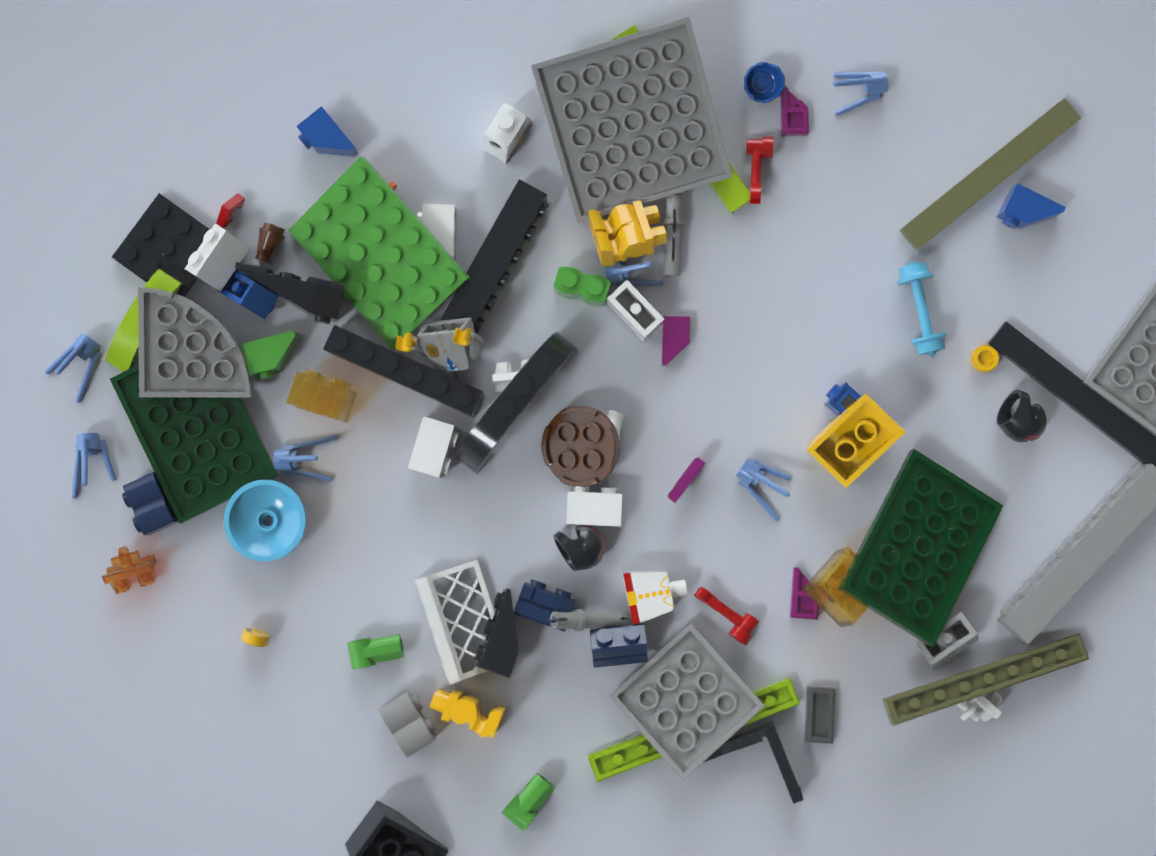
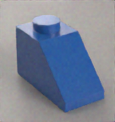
(324, 135)
(1026, 207)
(249, 294)

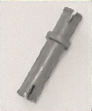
(673, 229)
(579, 620)

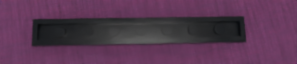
(1075, 393)

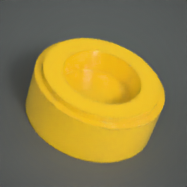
(984, 358)
(255, 637)

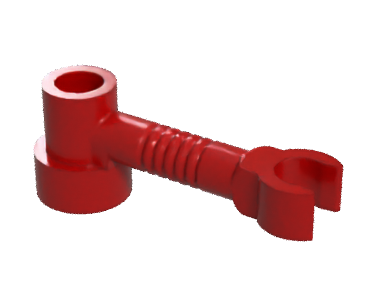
(758, 149)
(742, 626)

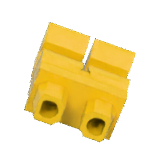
(626, 232)
(467, 709)

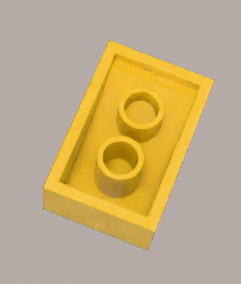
(855, 440)

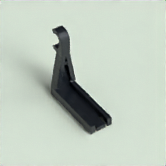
(755, 736)

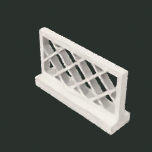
(437, 620)

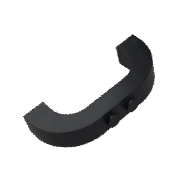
(514, 400)

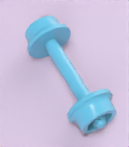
(914, 274)

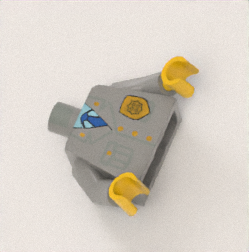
(447, 345)

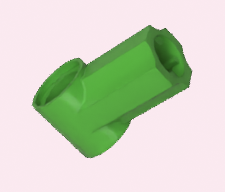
(369, 651)
(524, 807)

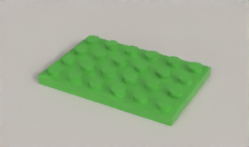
(379, 252)

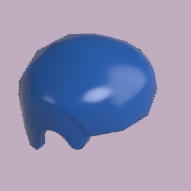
(764, 82)

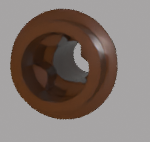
(269, 241)

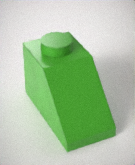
(269, 354)

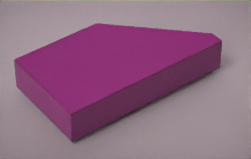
(793, 115)
(674, 336)
(685, 479)
(801, 603)

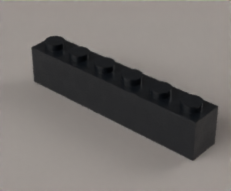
(497, 254)
(403, 371)

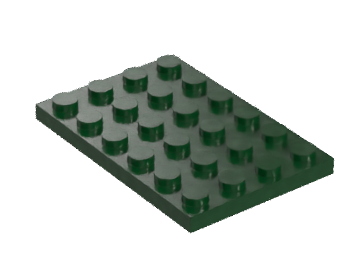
(195, 445)
(921, 547)

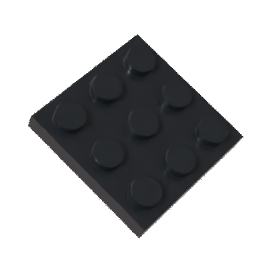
(162, 241)

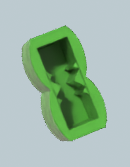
(589, 288)

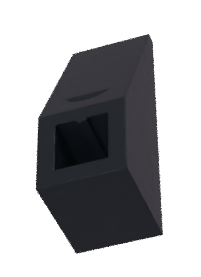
(501, 642)

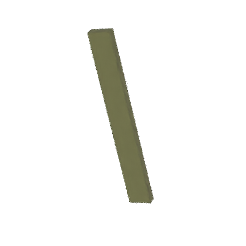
(990, 174)
(984, 679)

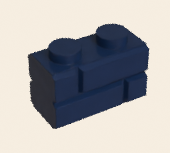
(539, 603)
(618, 645)

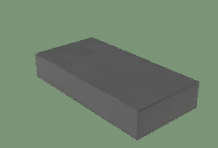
(819, 714)

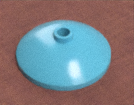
(246, 520)

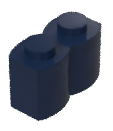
(149, 505)

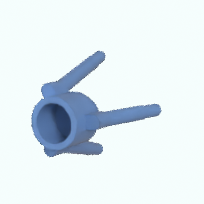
(871, 82)
(620, 270)
(83, 348)
(88, 446)
(287, 458)
(752, 473)

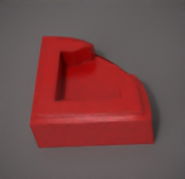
(228, 208)

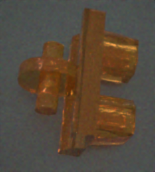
(129, 565)

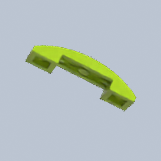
(125, 344)

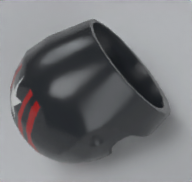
(1026, 423)
(581, 552)

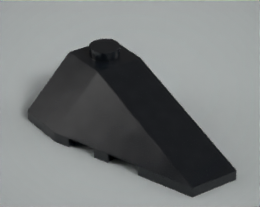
(313, 296)

